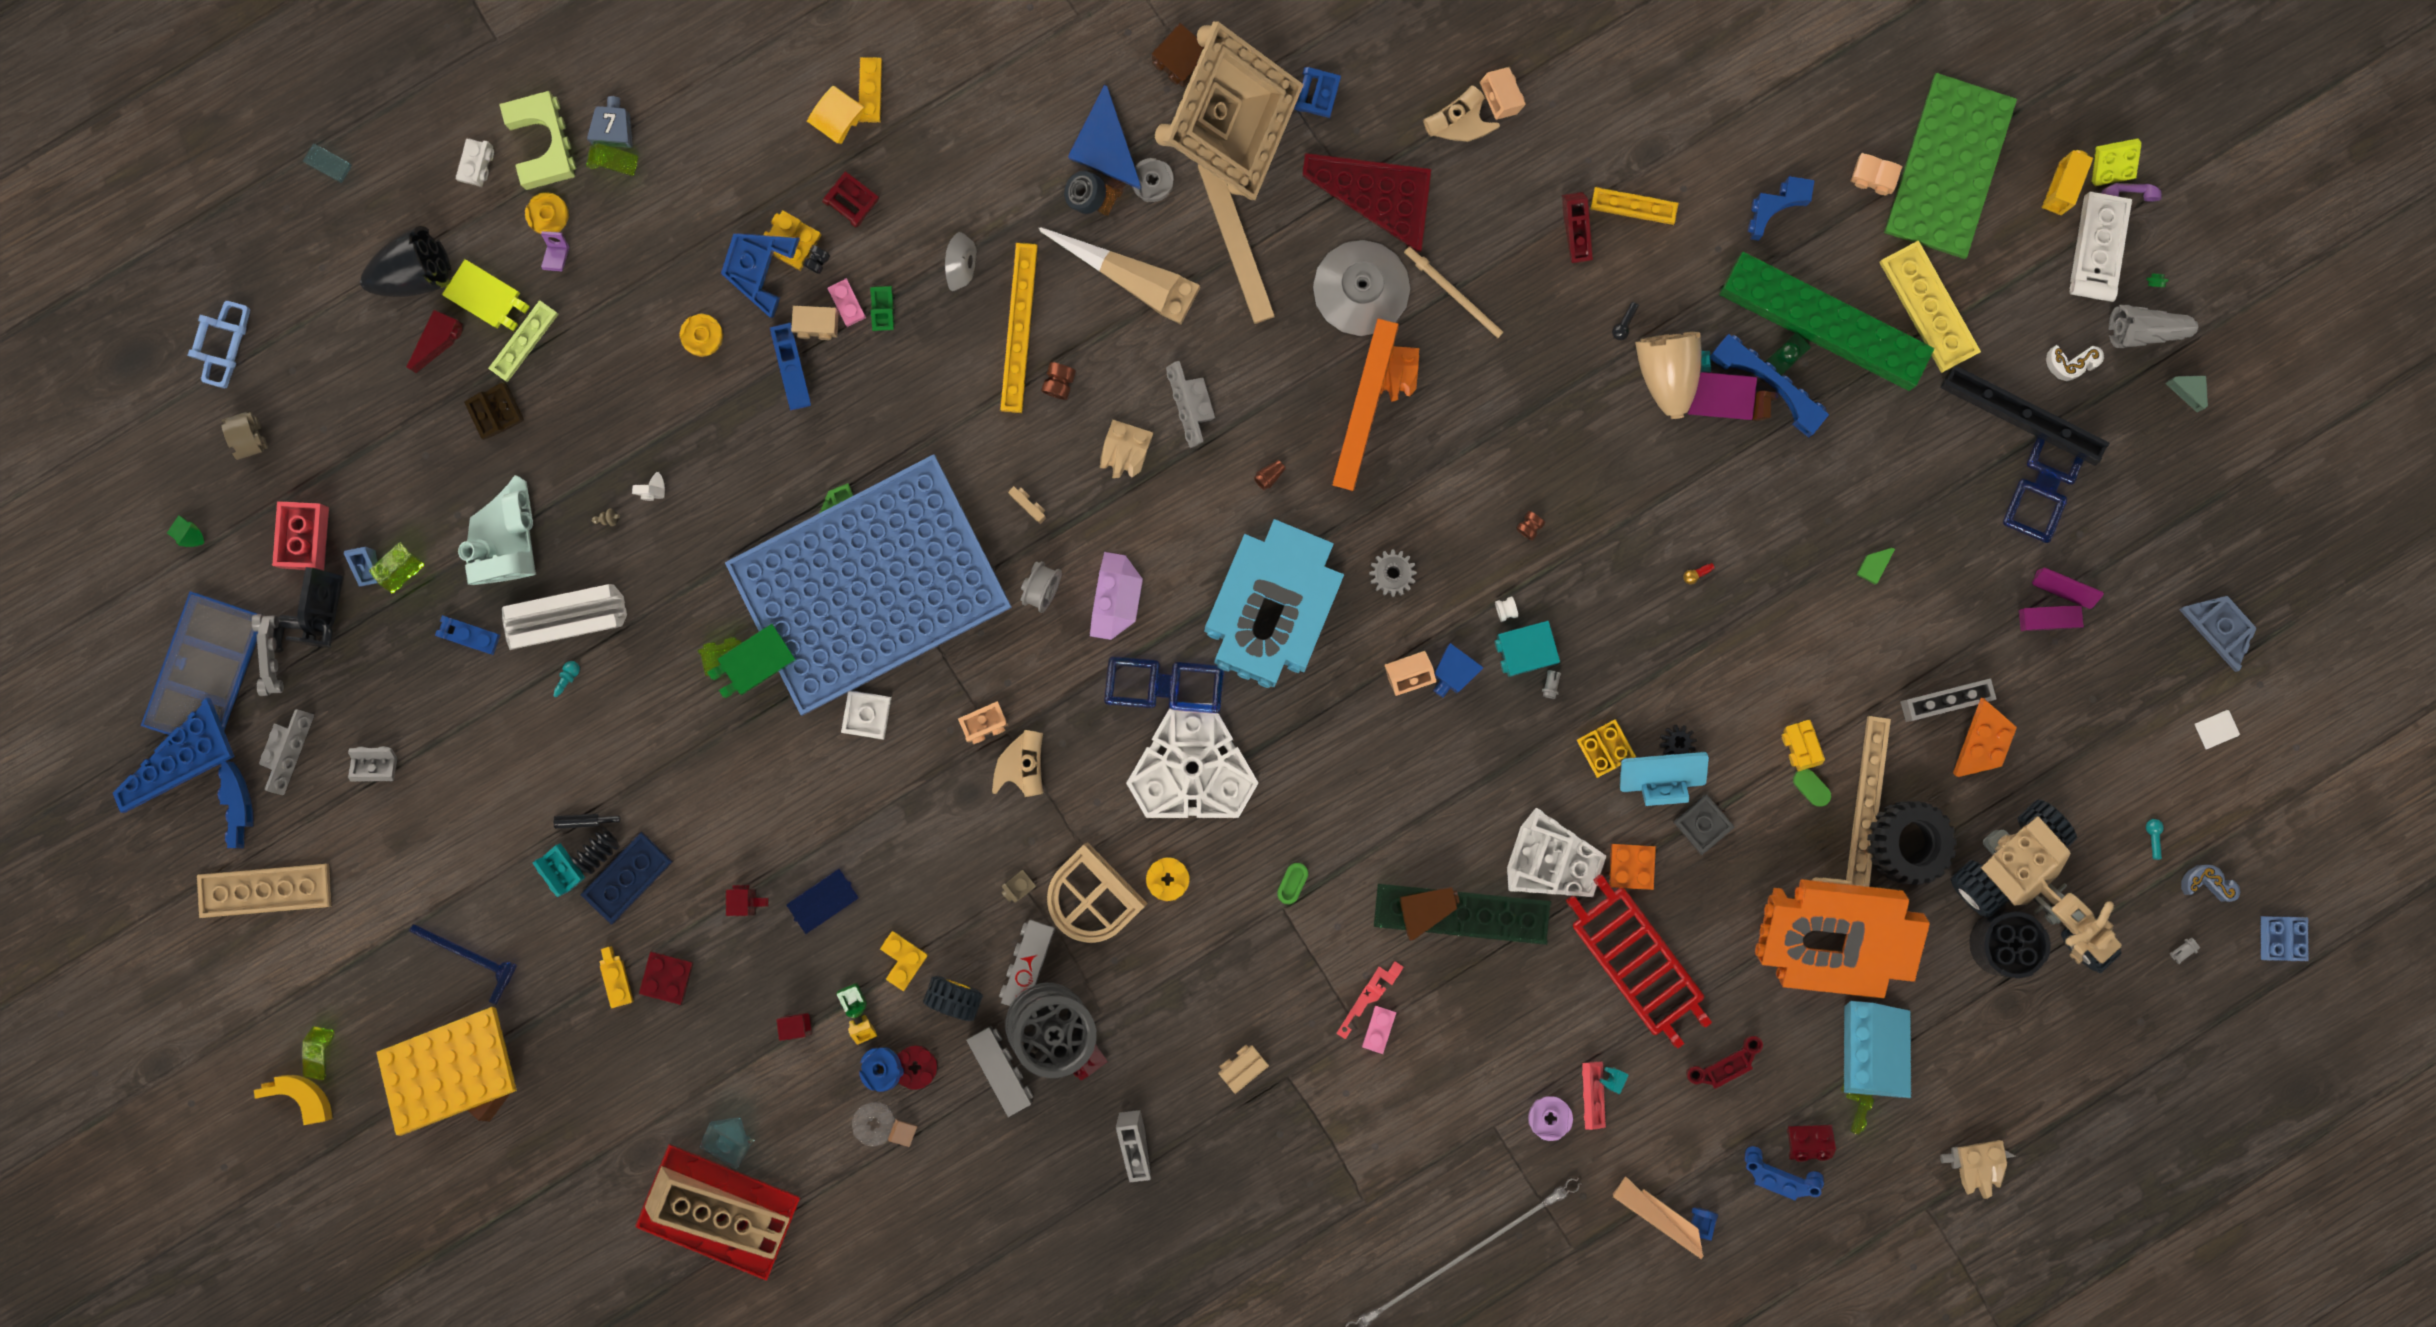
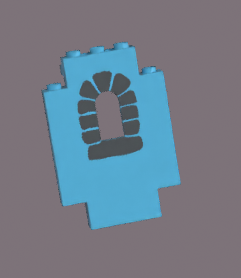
(1287, 571)

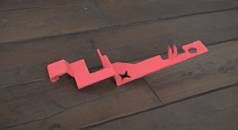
(1376, 992)

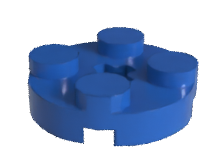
(892, 1069)

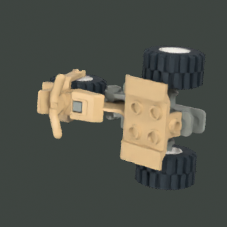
(2024, 868)

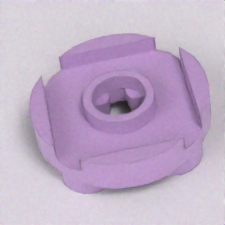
(1559, 1109)

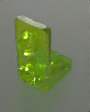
(612, 159)
(314, 1052)
(1865, 1104)

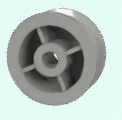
(1040, 586)

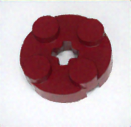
(925, 1074)

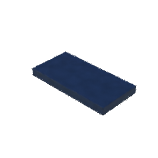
(626, 878)

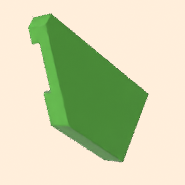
(837, 496)
(1874, 565)

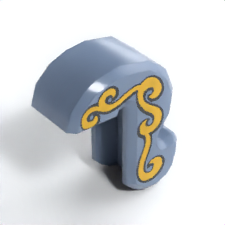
(2213, 879)

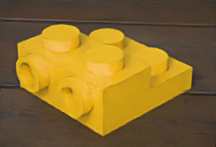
(789, 226)

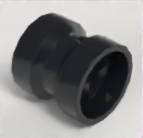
(816, 259)

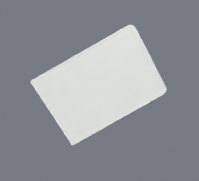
(2217, 729)

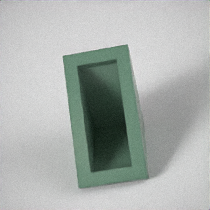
(2191, 389)

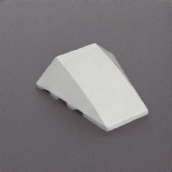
(1552, 859)

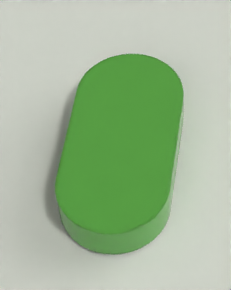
(1812, 787)
(1292, 883)

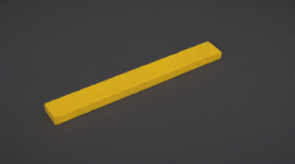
(1019, 328)

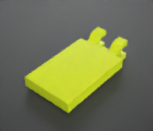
(484, 295)

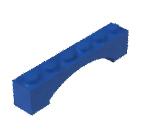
(1806, 413)

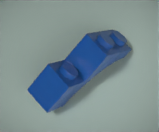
(1795, 193)

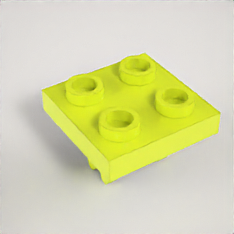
(2116, 162)

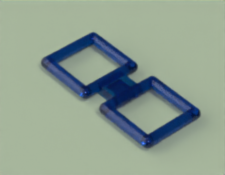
(2045, 485)
(1163, 685)

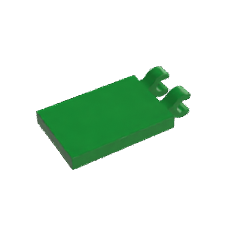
(753, 661)

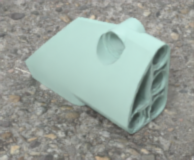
(500, 538)

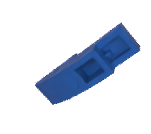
(790, 366)
(236, 795)

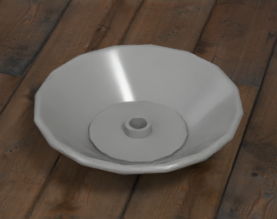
(1357, 308)

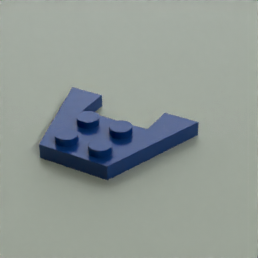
(749, 262)

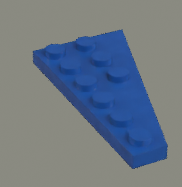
(180, 757)

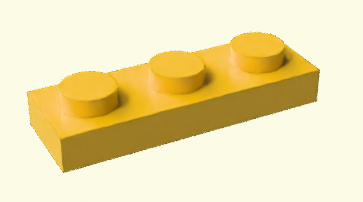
(870, 89)

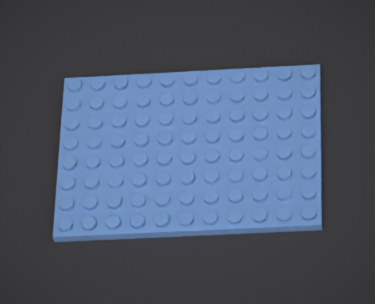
(870, 583)

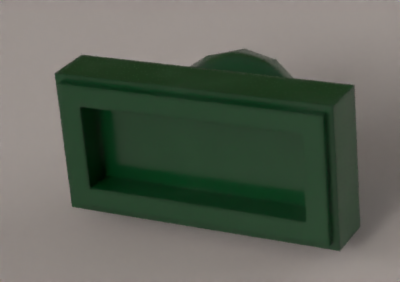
(1788, 353)

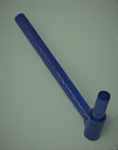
(503, 971)

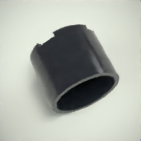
(1992, 939)

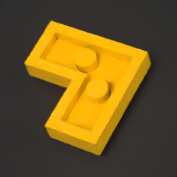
(908, 959)

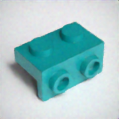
(559, 870)

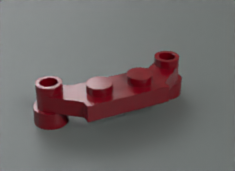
(1728, 1067)

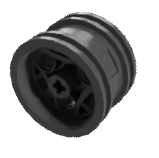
(1050, 1030)

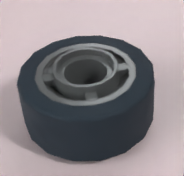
(1085, 192)

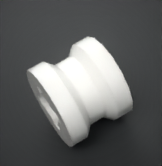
(1506, 609)

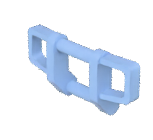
(238, 331)

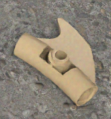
(1466, 125)
(1011, 764)

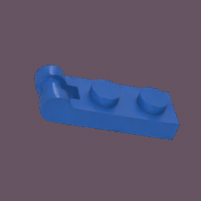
(468, 635)

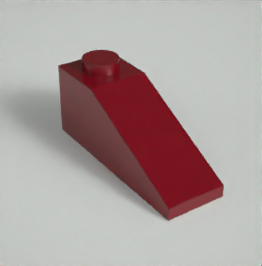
(1577, 226)
(437, 337)

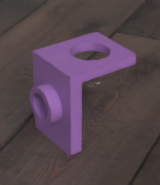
(556, 251)

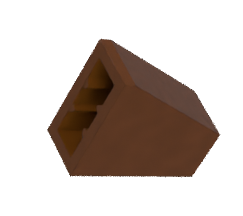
(1426, 909)

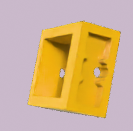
(2067, 182)

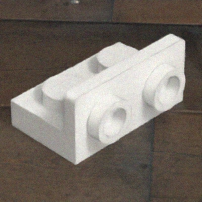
(475, 162)

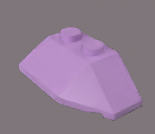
(1115, 597)

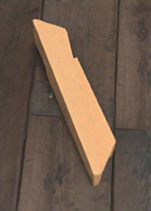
(1659, 1215)

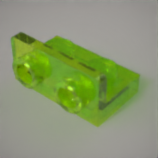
(711, 652)

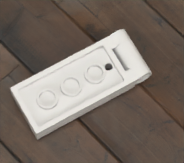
(2100, 246)

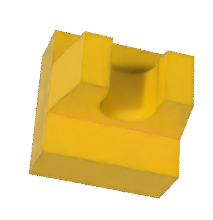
(862, 1031)

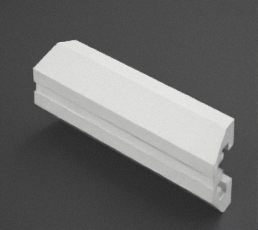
(563, 616)

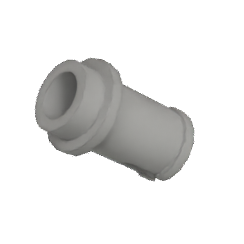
(1551, 684)
(2185, 950)

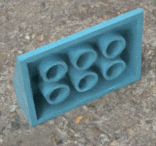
(1877, 1050)

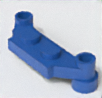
(1781, 1181)

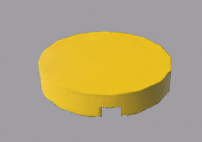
(546, 213)
(701, 335)

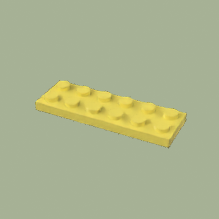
(1930, 306)

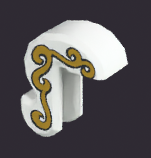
(2070, 370)

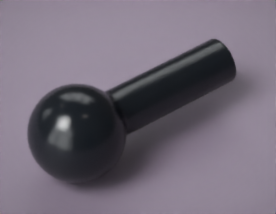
(1621, 330)

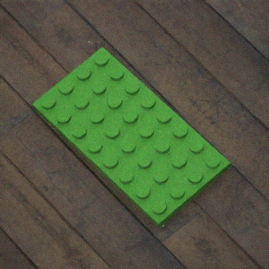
(1950, 165)

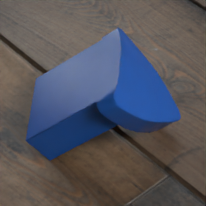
(1704, 1221)

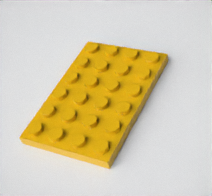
(446, 1071)

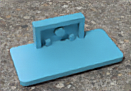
(1664, 777)

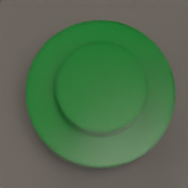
(2157, 280)

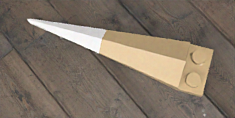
(1156, 287)

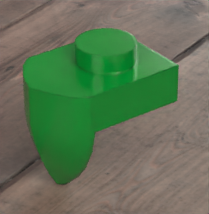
(852, 1000)

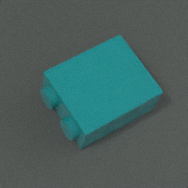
(1527, 649)

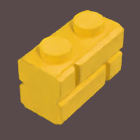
(1803, 745)

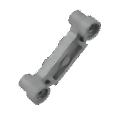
(267, 663)

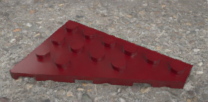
(1381, 192)

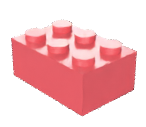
(300, 535)

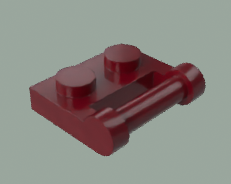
(853, 192)

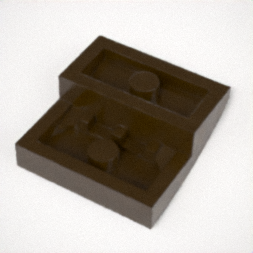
(494, 411)

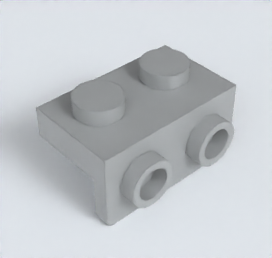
(372, 764)

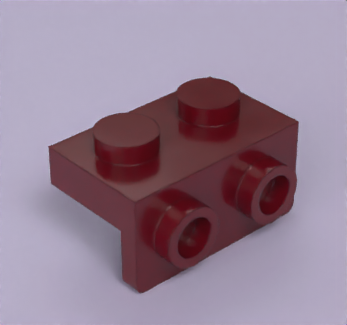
(1811, 1142)

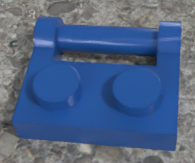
(1324, 93)

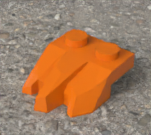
(1402, 372)

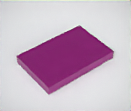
(1724, 396)

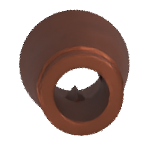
(1268, 476)

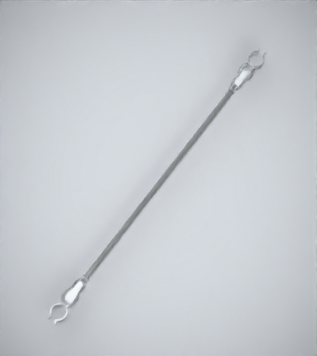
(1557, 1195)

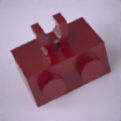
(743, 901)

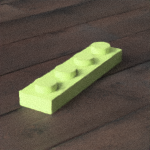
(523, 341)

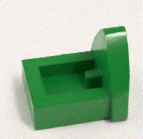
(185, 533)

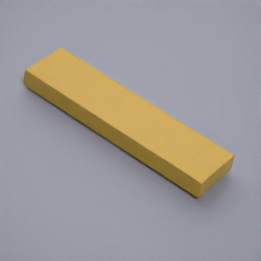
(1634, 206)

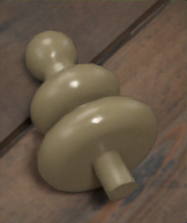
(608, 517)

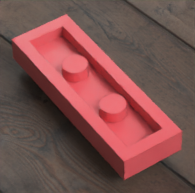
(1593, 1095)

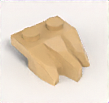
(1125, 449)
(1982, 1166)

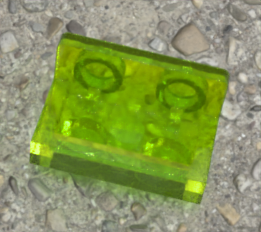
(396, 568)

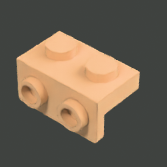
(983, 722)

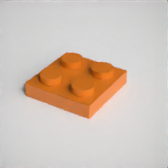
(1632, 866)

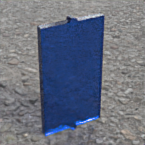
(822, 901)

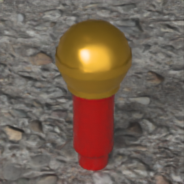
(1692, 576)

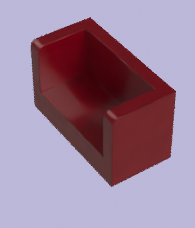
(794, 1026)

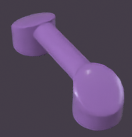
(2151, 192)

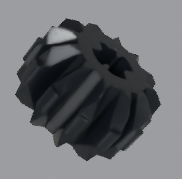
(1670, 740)

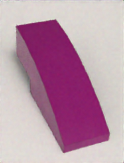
(2051, 618)

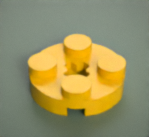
(1157, 886)

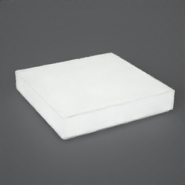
(866, 714)

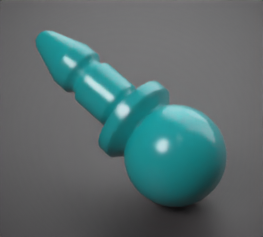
(570, 670)

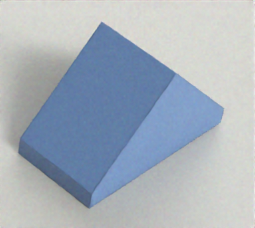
(360, 562)

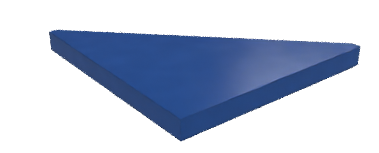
(1103, 143)

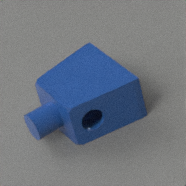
(1454, 671)

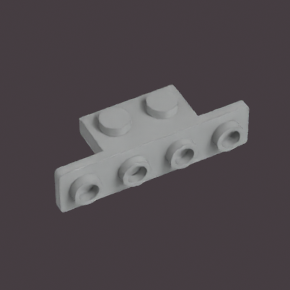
(1191, 401)
(284, 749)

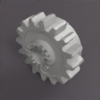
(1384, 581)

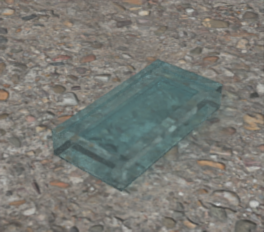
(327, 163)

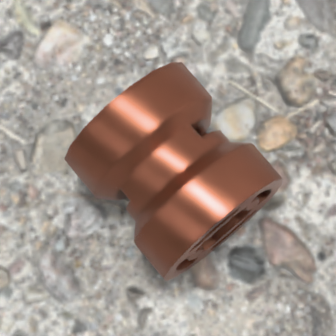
(1529, 527)

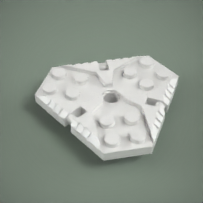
(1219, 785)

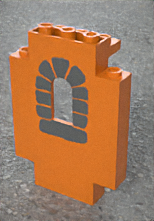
(1879, 942)

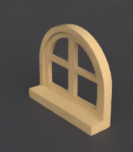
(1110, 879)

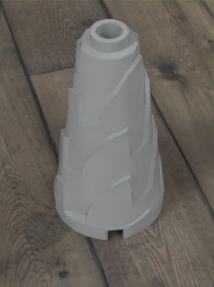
(2142, 326)

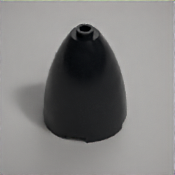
(407, 266)

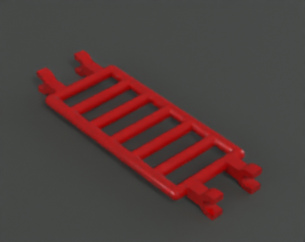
(1660, 945)

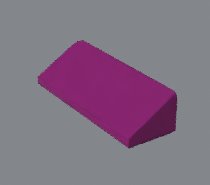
(2067, 588)

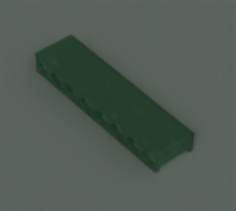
(1475, 915)

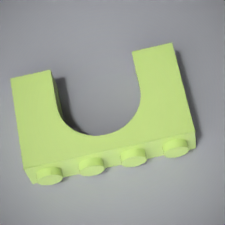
(556, 162)

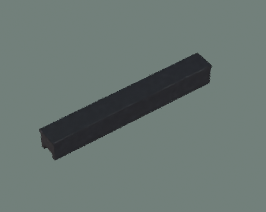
(2025, 415)

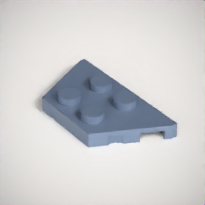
(2222, 627)

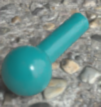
(2154, 828)

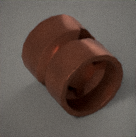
(1058, 382)

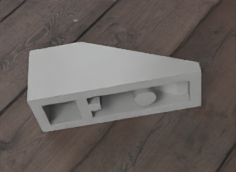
(1134, 1145)

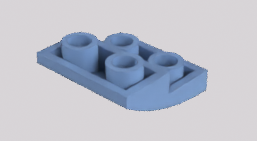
(2284, 938)

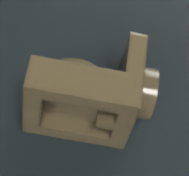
(1018, 887)

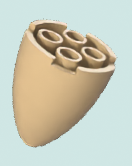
(1671, 370)

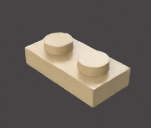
(1021, 498)

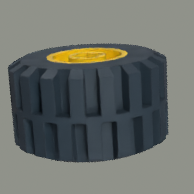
(952, 998)

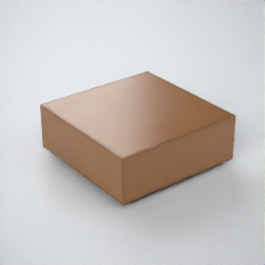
(902, 1133)

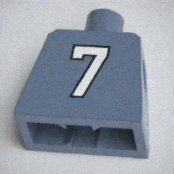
(611, 125)

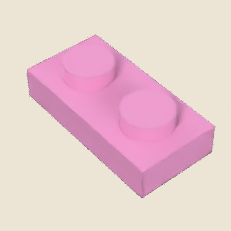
(846, 302)
(1379, 1029)

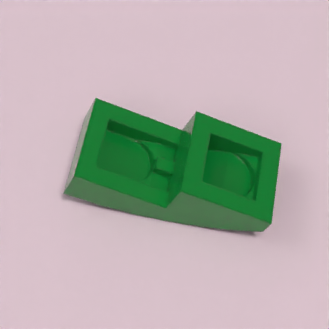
(882, 308)

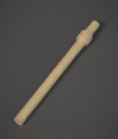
(1423, 264)

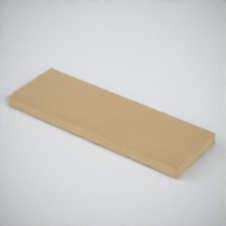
(264, 890)

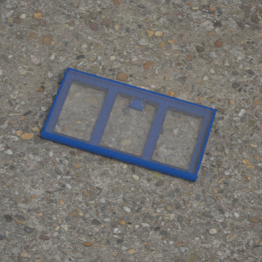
(202, 662)

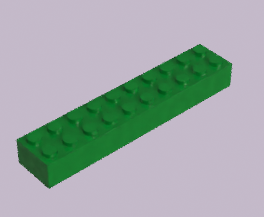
(1826, 321)

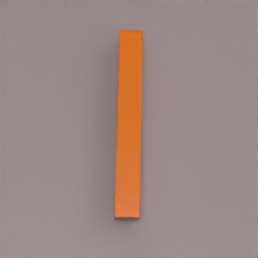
(1365, 404)

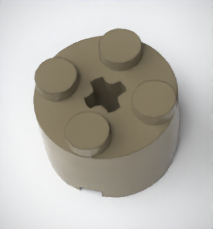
(243, 435)

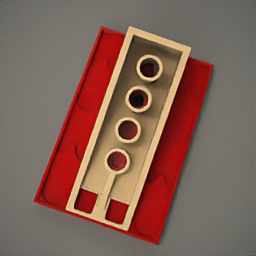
(717, 1212)

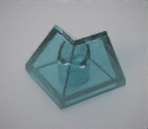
(727, 1141)

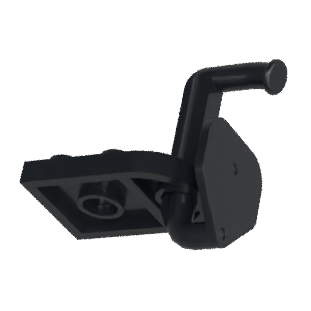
(315, 610)

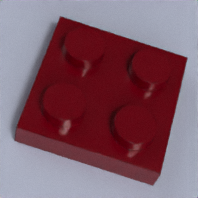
(666, 978)

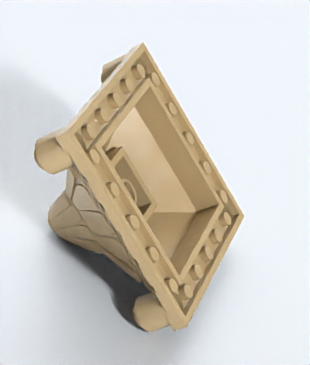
(1232, 111)

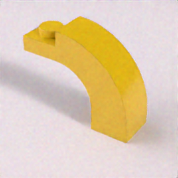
(309, 1096)

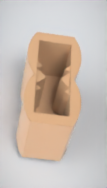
(1876, 174)

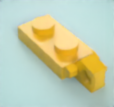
(615, 978)

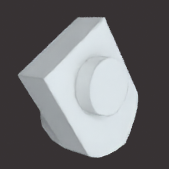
(655, 489)

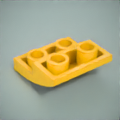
(836, 114)
(1606, 748)

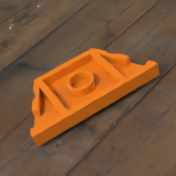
(1985, 742)

